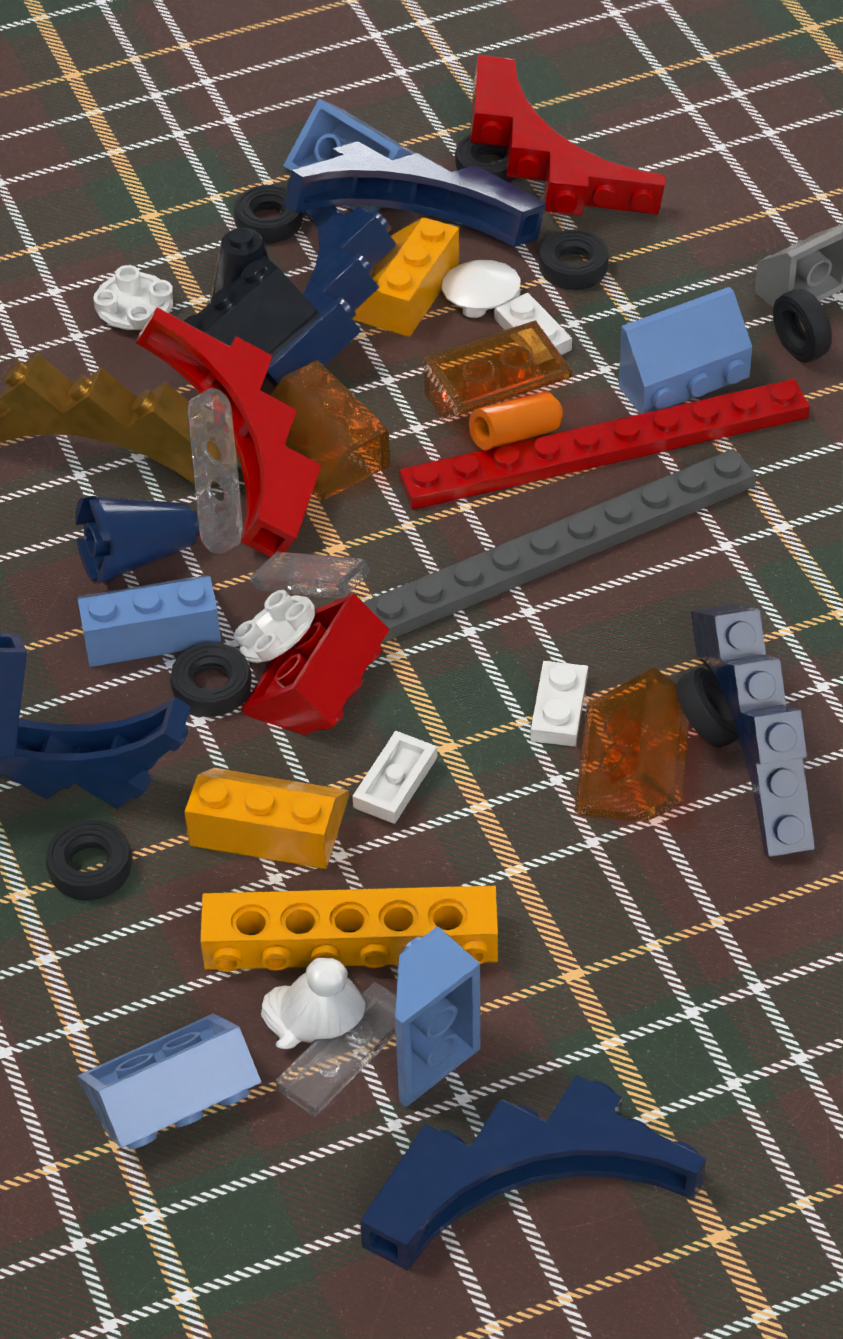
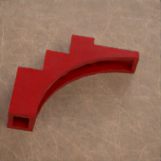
(539, 153)
(274, 476)

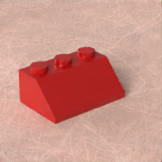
(321, 671)

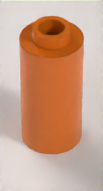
(515, 420)

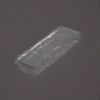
(310, 574)
(335, 1061)

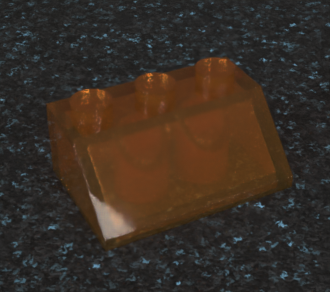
(492, 369)
(332, 429)
(633, 751)

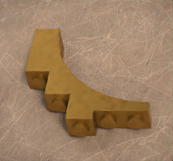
(98, 408)

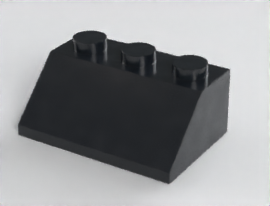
(258, 308)

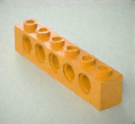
(328, 917)

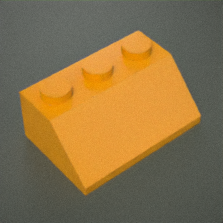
(410, 276)
(264, 817)

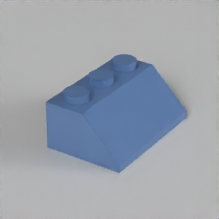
(334, 127)
(684, 352)
(149, 620)
(434, 1012)
(170, 1080)

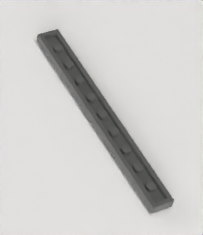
(561, 543)

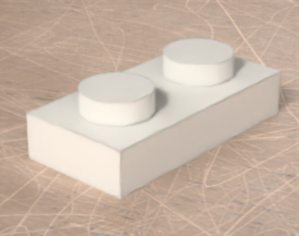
(527, 309)
(559, 703)
(394, 777)

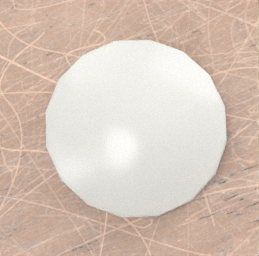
(481, 286)
(131, 298)
(275, 627)

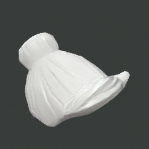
(315, 1006)

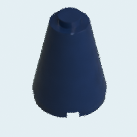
(131, 533)

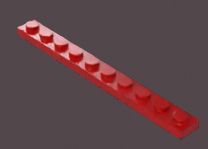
(603, 444)

